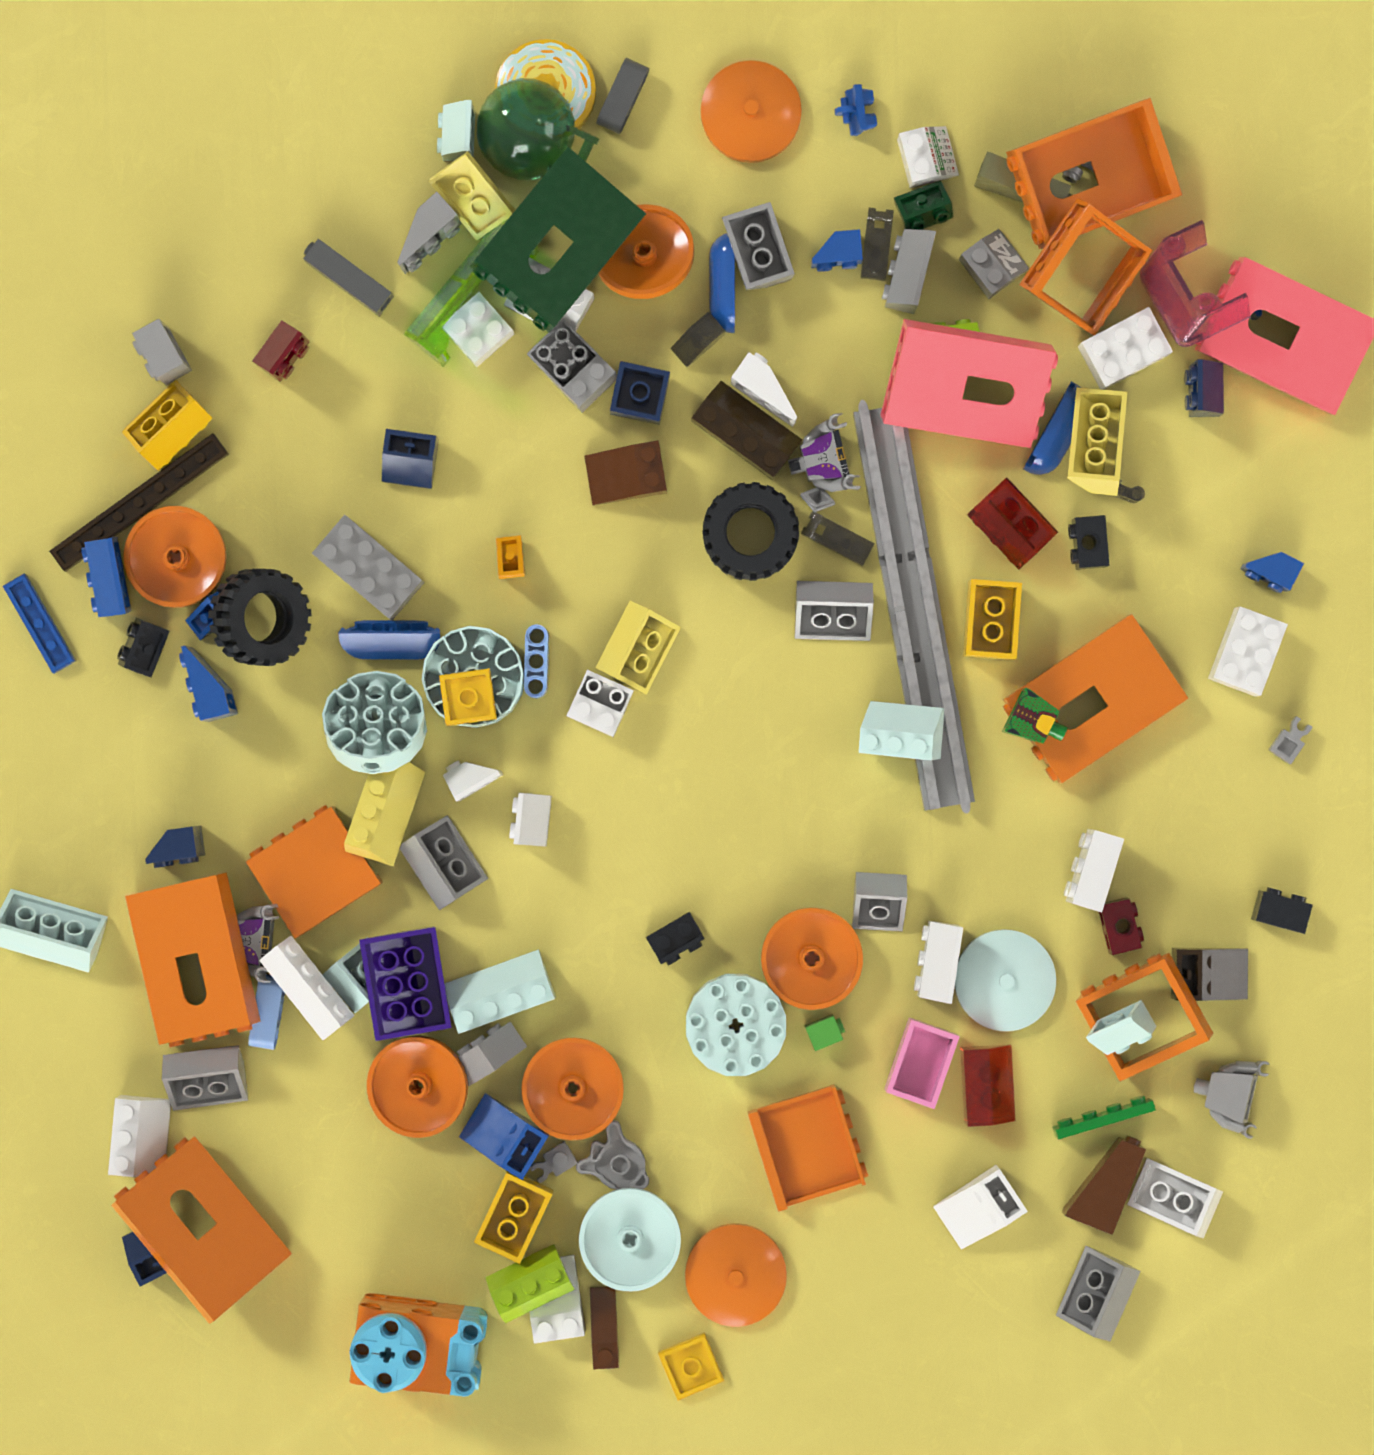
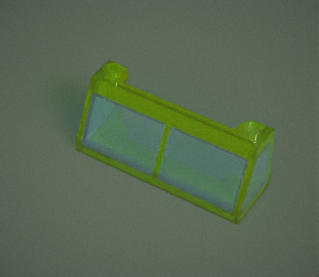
(427, 329)

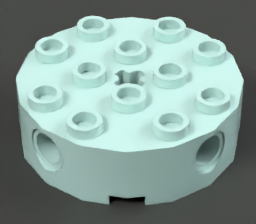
(472, 650)
(374, 722)
(756, 1040)

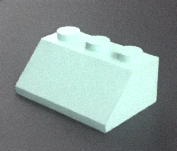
(902, 731)

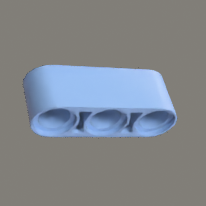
(533, 649)
(270, 1004)

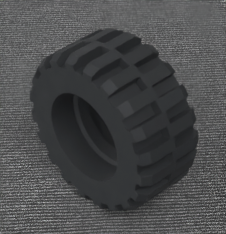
(758, 497)
(290, 617)

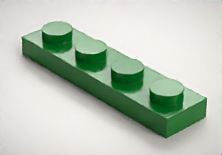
(1092, 1120)

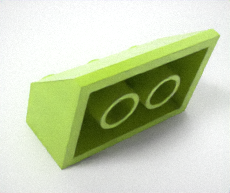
(529, 1284)

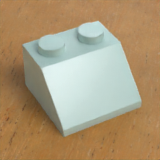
(457, 130)
(349, 980)
(1122, 1029)

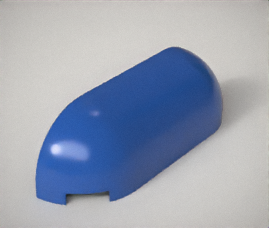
(722, 283)
(1055, 437)
(389, 639)

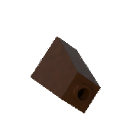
(1106, 1188)

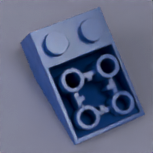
(211, 694)
(504, 1136)

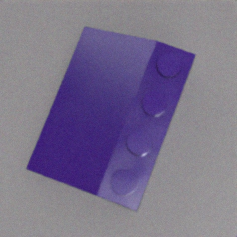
(405, 983)

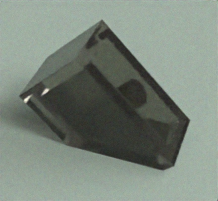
(698, 339)

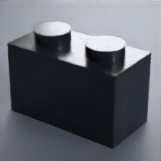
(1282, 911)

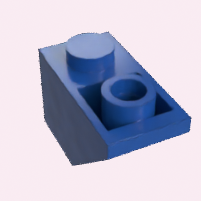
(840, 249)
(1276, 570)

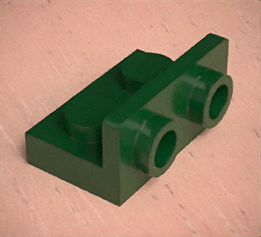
(924, 206)

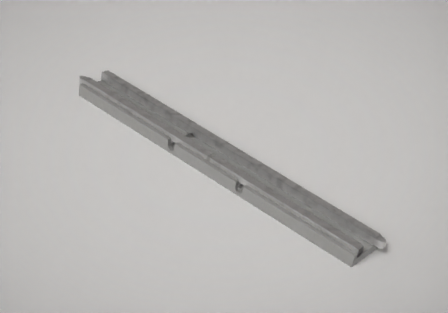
(913, 600)

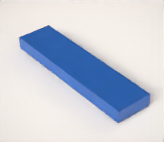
(39, 623)

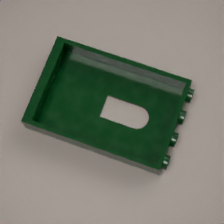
(583, 209)

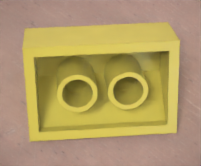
(638, 647)

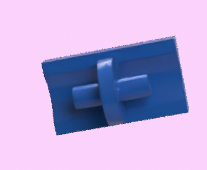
(853, 110)

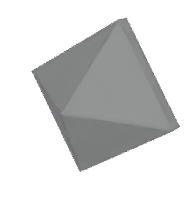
(817, 499)

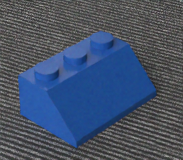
(106, 577)

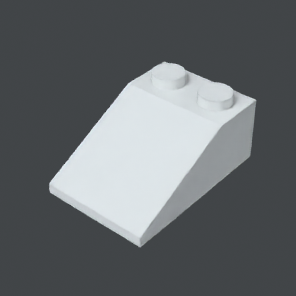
(760, 384)
(1175, 1198)
(562, 1316)

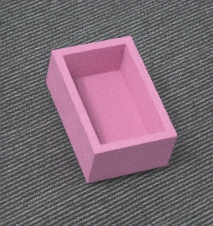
(921, 1063)

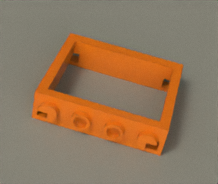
(1059, 246)
(1133, 973)

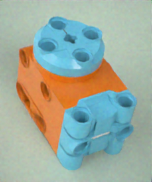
(417, 1345)

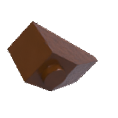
(604, 1328)

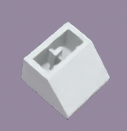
(600, 703)
(531, 819)

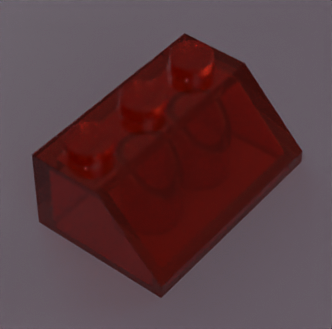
(1012, 523)
(987, 1085)

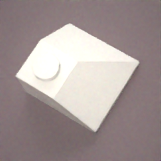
(468, 778)

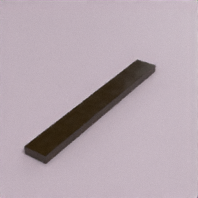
(141, 500)

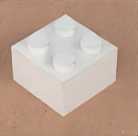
(478, 329)

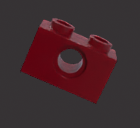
(1124, 941)

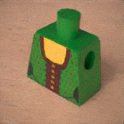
(1034, 719)

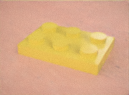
(472, 195)

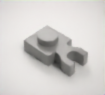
(1288, 744)
(557, 1160)

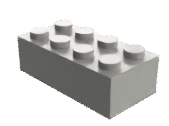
(368, 567)

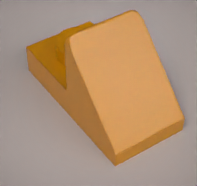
(510, 557)

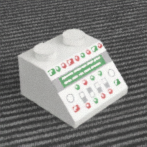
(927, 155)

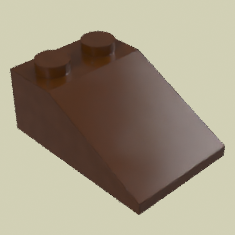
(626, 473)

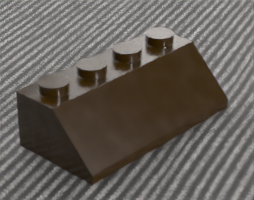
(746, 430)

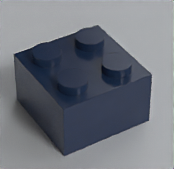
(640, 393)

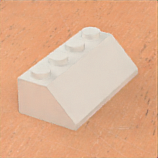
(306, 987)

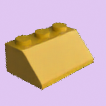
(167, 425)

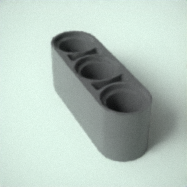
(622, 95)

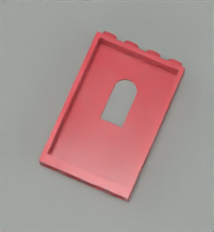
(1323, 352)
(932, 376)

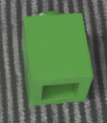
(825, 1032)

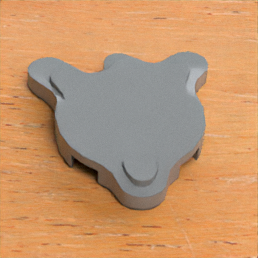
(617, 1162)

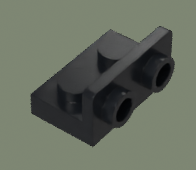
(142, 647)
(675, 939)

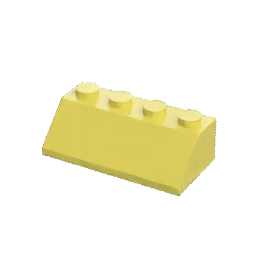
(1097, 440)
(384, 813)

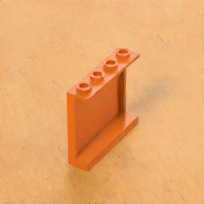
(312, 872)
(807, 1146)

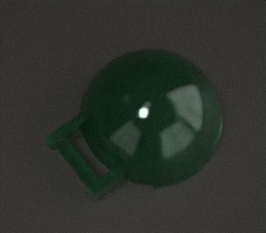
(527, 128)

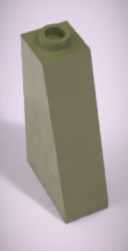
(997, 178)

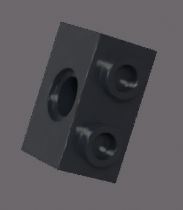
(1096, 529)

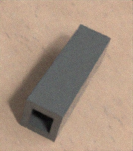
(347, 277)

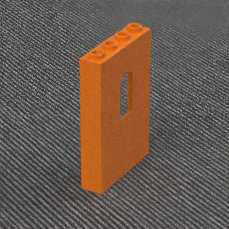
(1126, 160)
(1128, 678)
(186, 921)
(226, 1258)

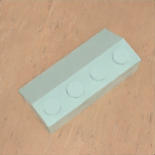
(50, 930)
(499, 991)

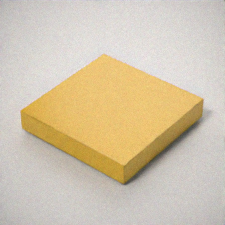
(468, 697)
(691, 1366)

